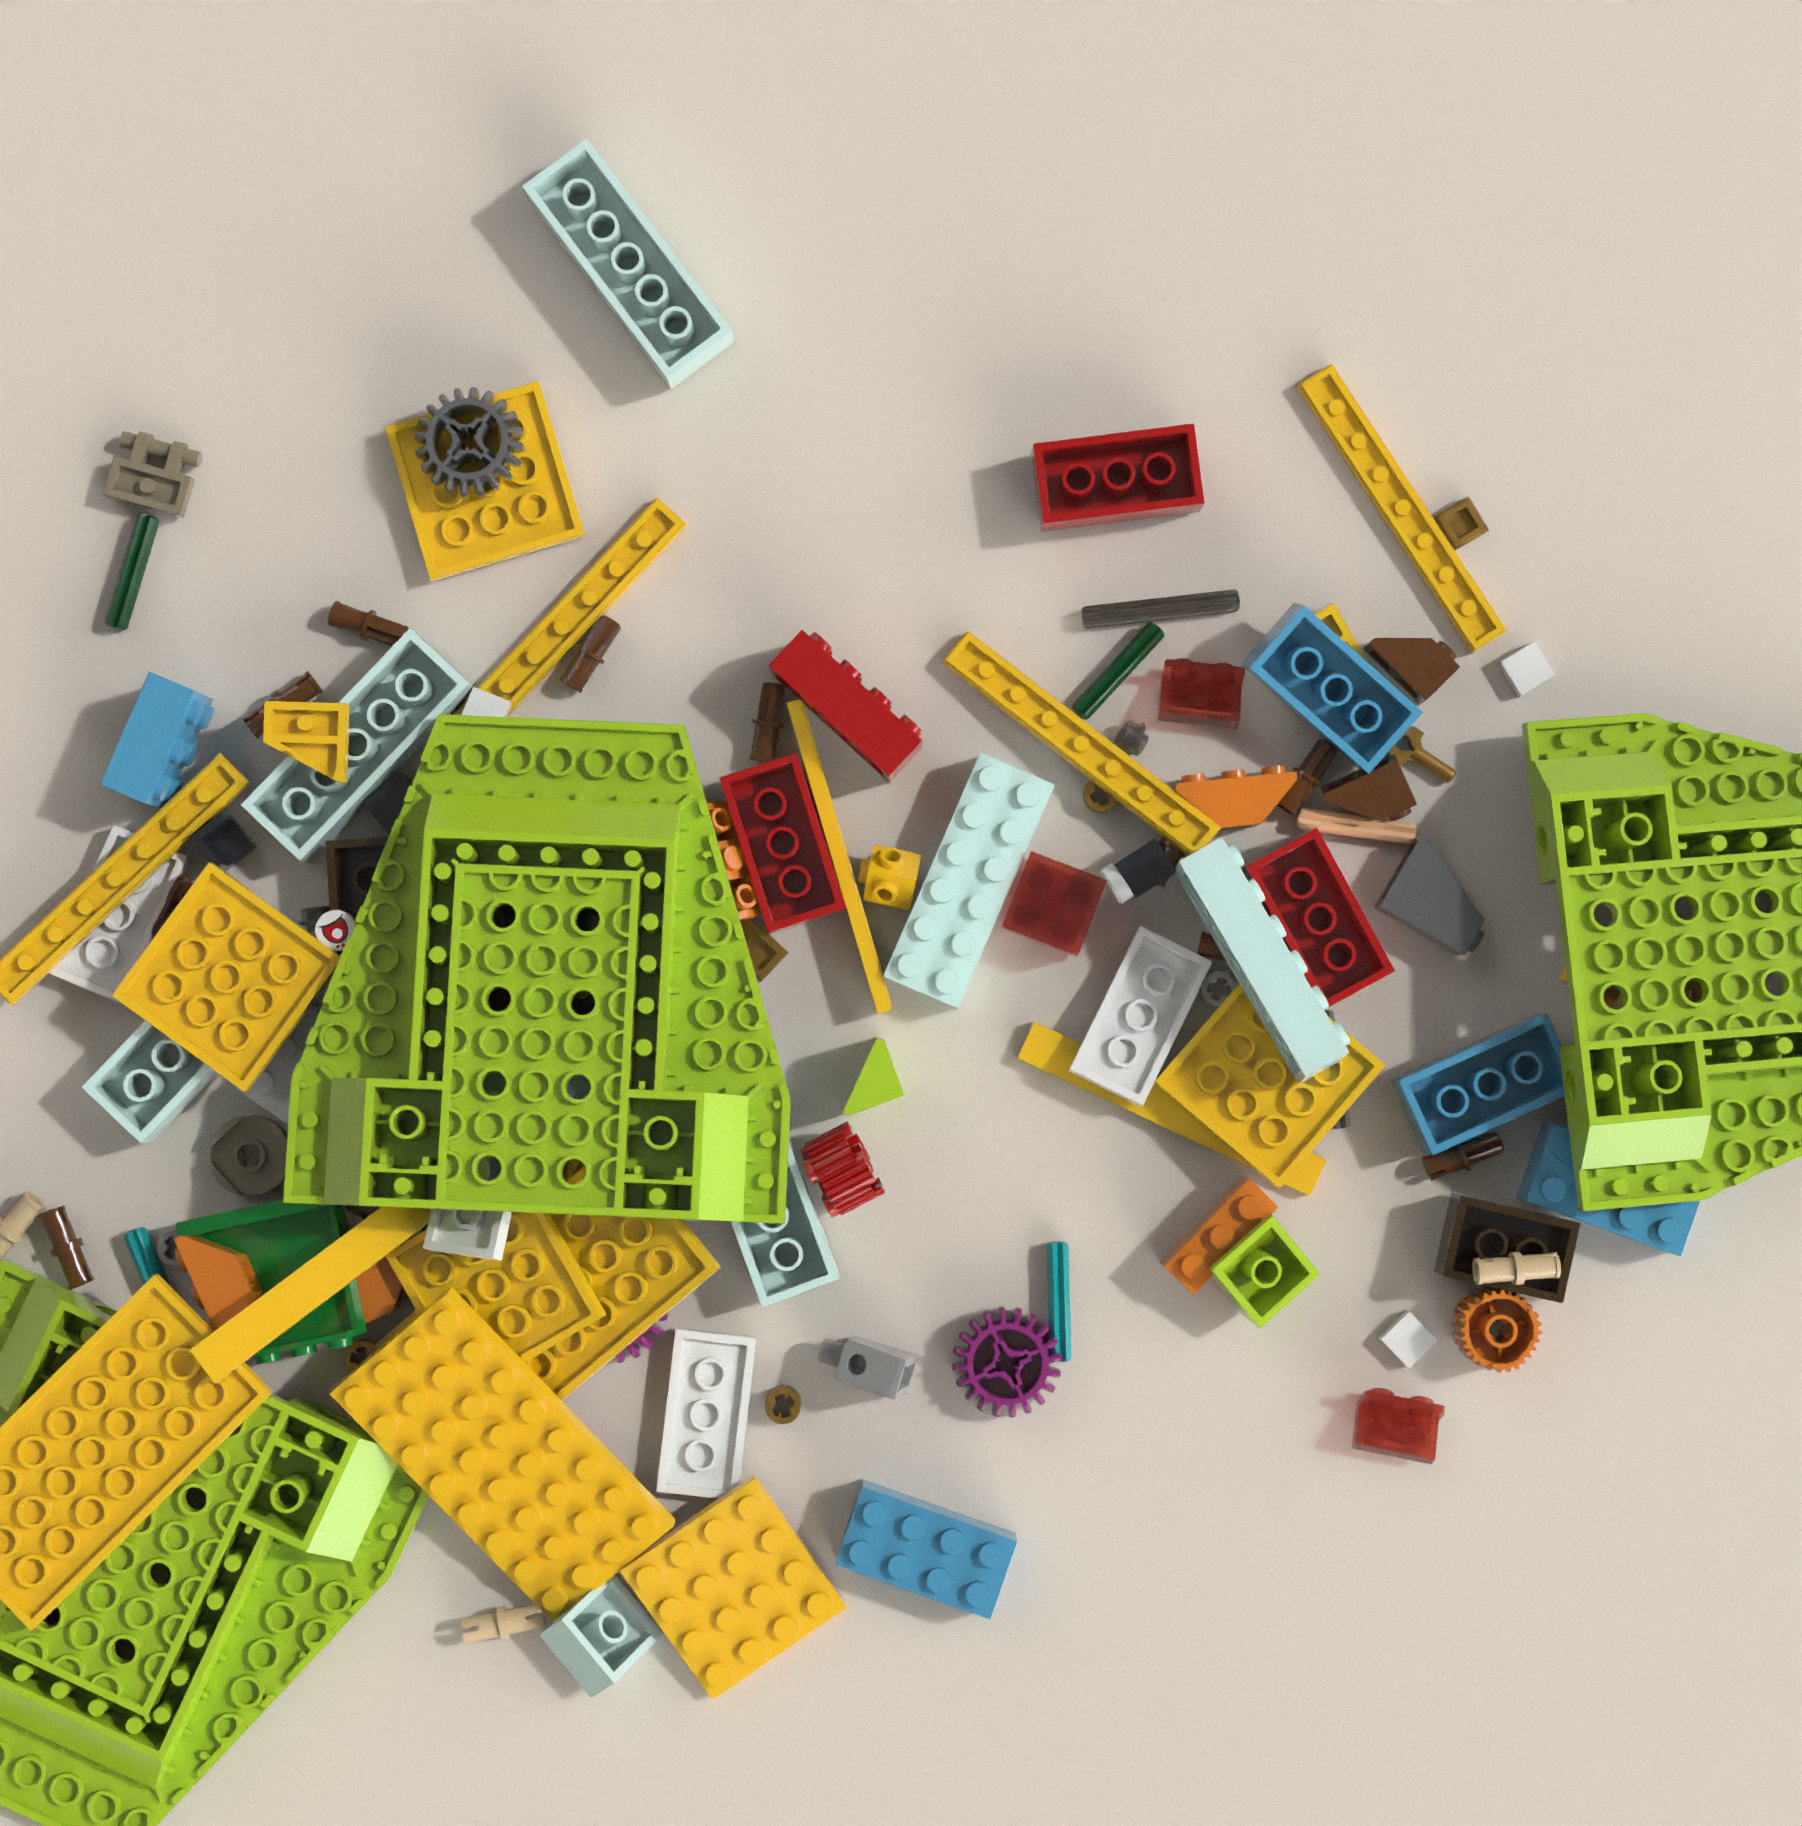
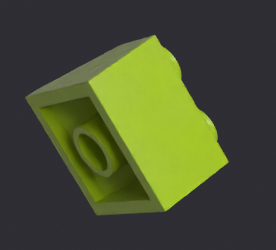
(1263, 1272)

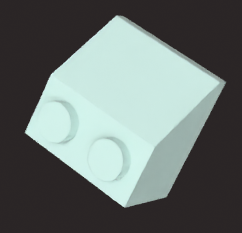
(601, 1636)

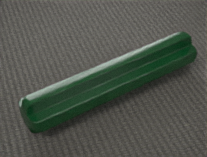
(131, 571)
(1118, 670)

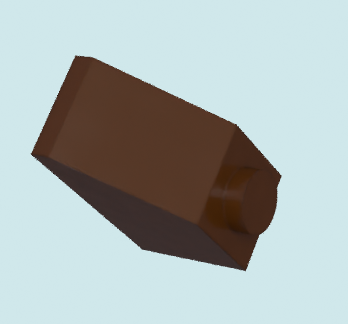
(1414, 663)
(1375, 795)

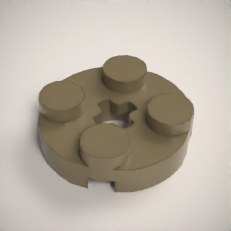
(228, 1154)

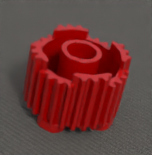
(841, 1169)

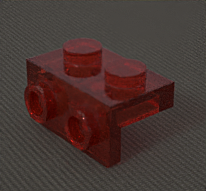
(1200, 693)
(1397, 1425)

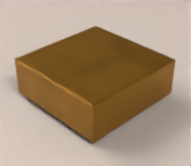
(1461, 523)

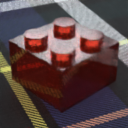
(1053, 904)

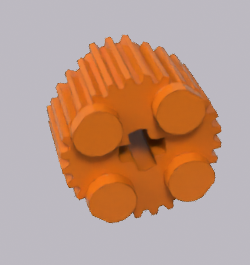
(1516, 1340)

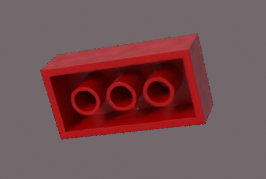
(1117, 477)
(845, 705)
(782, 843)
(1320, 917)

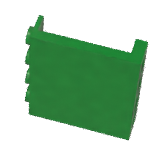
(277, 1243)

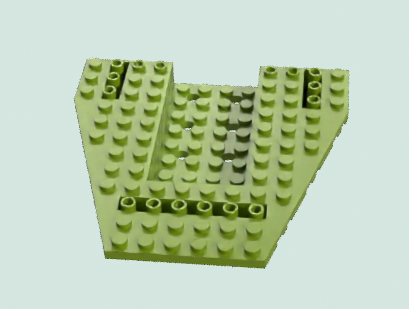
(676, 1052)
(1666, 1089)
(279, 1559)

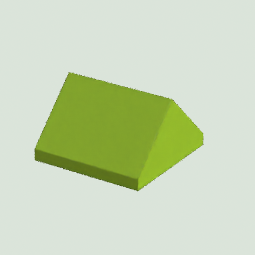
(877, 1081)

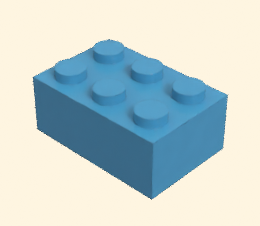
(158, 741)

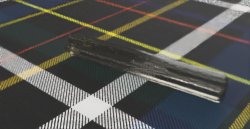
(1160, 608)

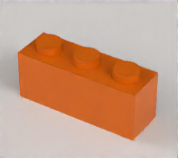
(1217, 1233)

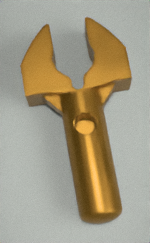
(1421, 756)

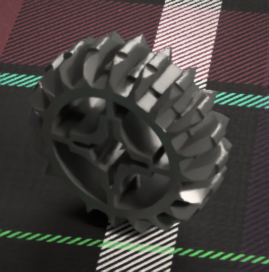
(480, 428)

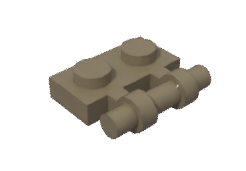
(148, 485)

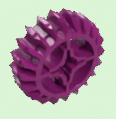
(990, 1370)

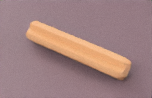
(1356, 826)

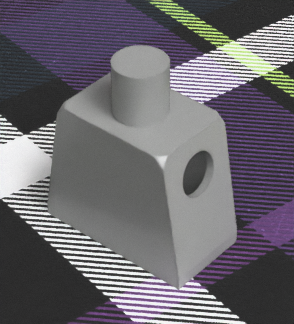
(886, 1371)

